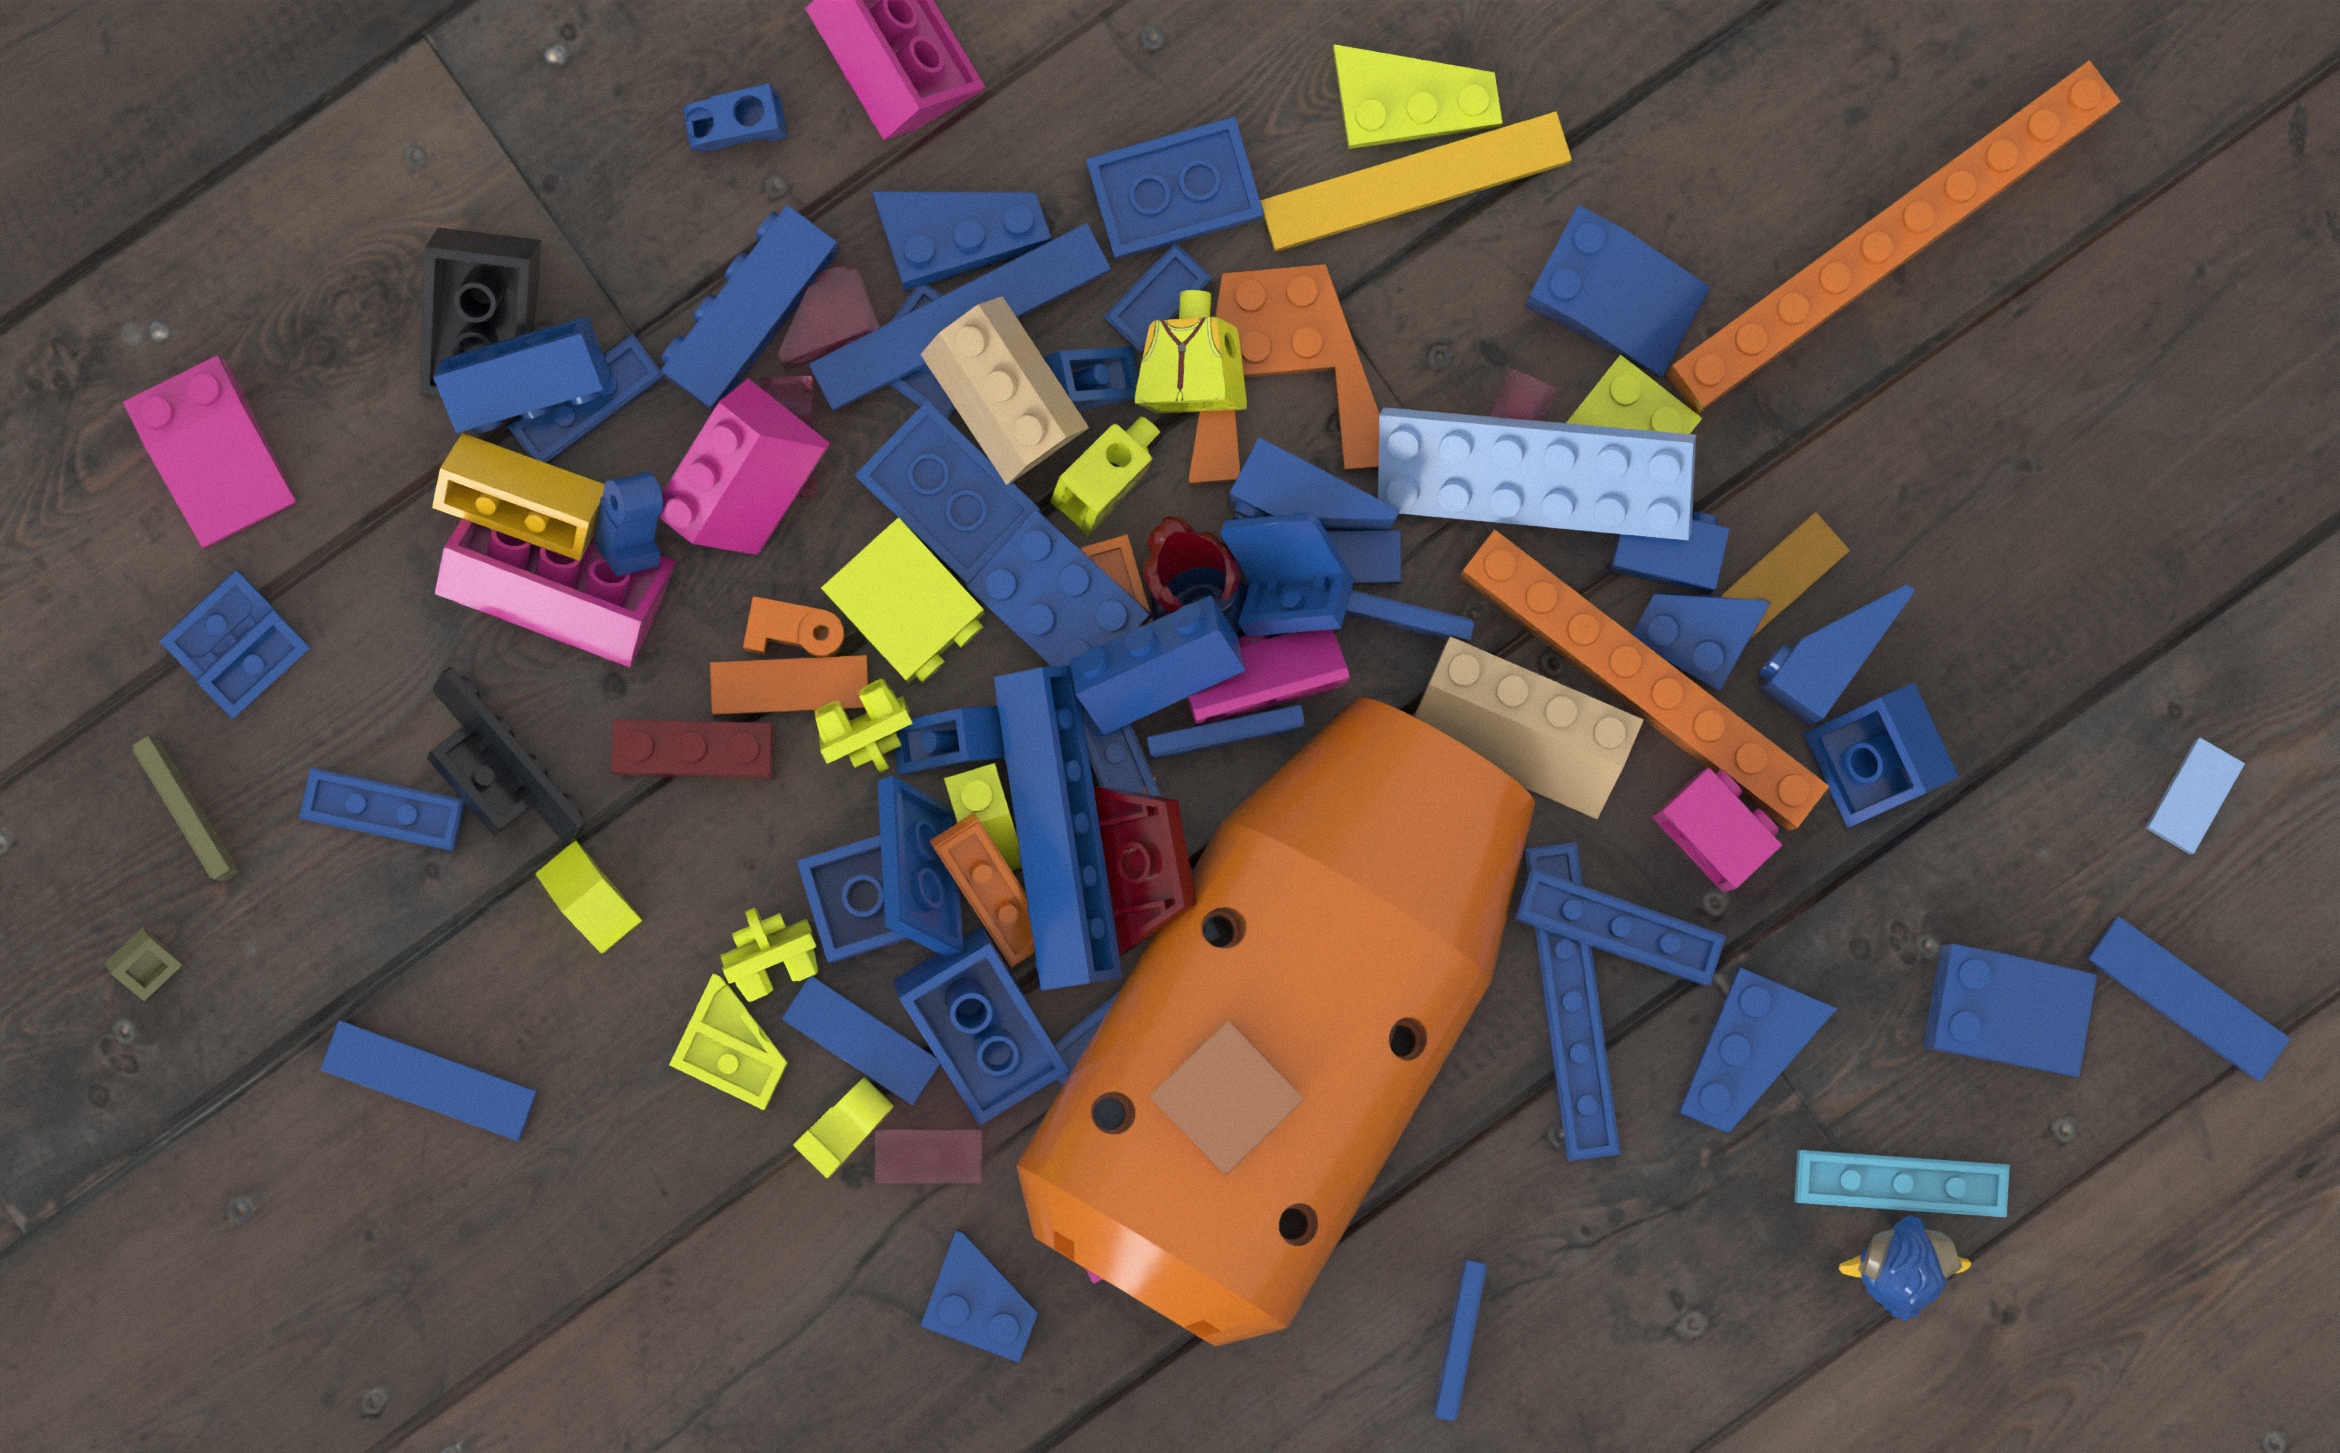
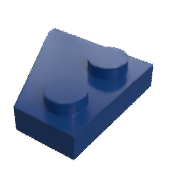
(1700, 631)

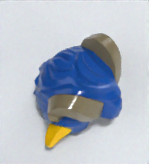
(1906, 1266)

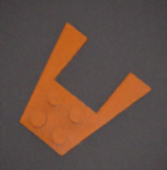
(1288, 326)

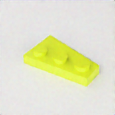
(1411, 98)

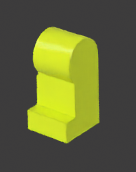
(844, 1127)

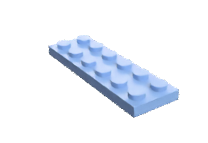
(1537, 473)

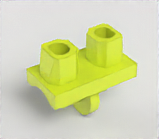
(867, 735)
(767, 944)

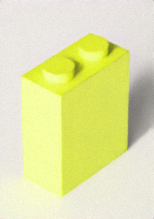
(905, 602)

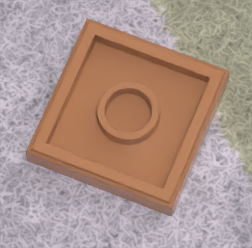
(1226, 1098)

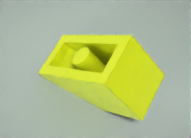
(983, 794)

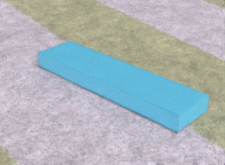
(1902, 1183)

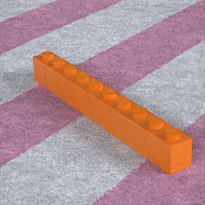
(1892, 238)

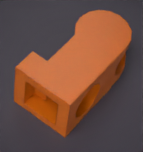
(794, 625)

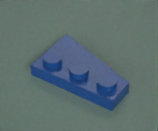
(957, 231)
(1749, 1047)

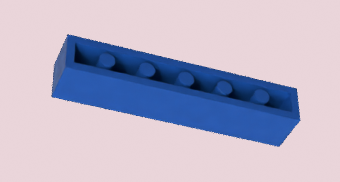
(1057, 827)

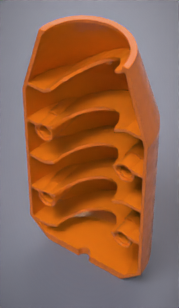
(1356, 903)

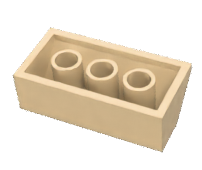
(1530, 726)

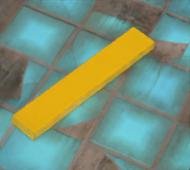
(1415, 181)

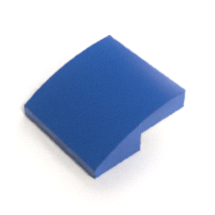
(234, 643)

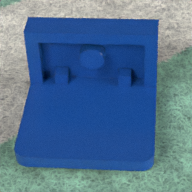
(1292, 574)

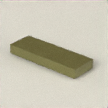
(185, 809)

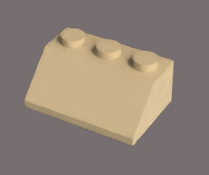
(1003, 388)

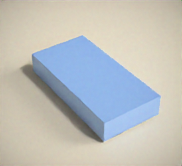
(2194, 795)

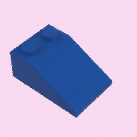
(1617, 292)
(1283, 484)
(1819, 667)
(2009, 1010)
(980, 1026)

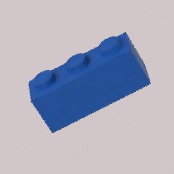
(522, 376)
(1157, 665)

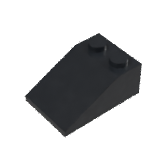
(475, 294)

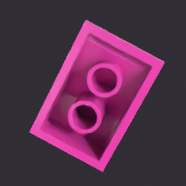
(210, 451)

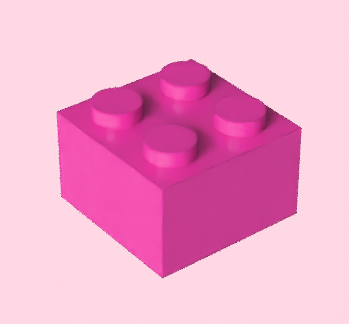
(1718, 829)

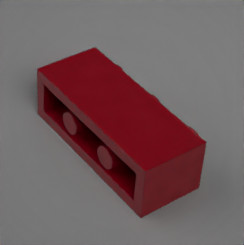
(693, 749)

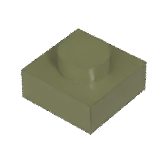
(143, 964)

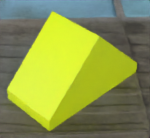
(588, 897)

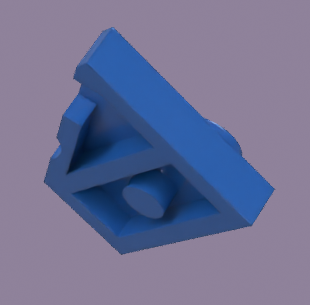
(978, 1303)

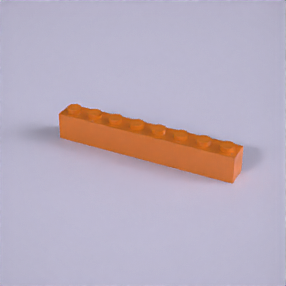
(1642, 680)

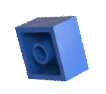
(848, 899)

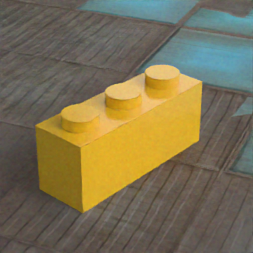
(519, 496)

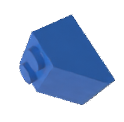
(1881, 755)

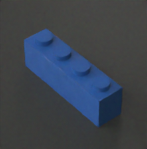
(750, 308)

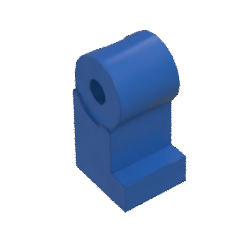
(735, 119)
(629, 523)

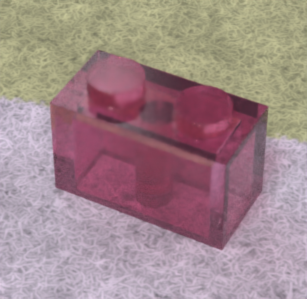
(929, 1156)

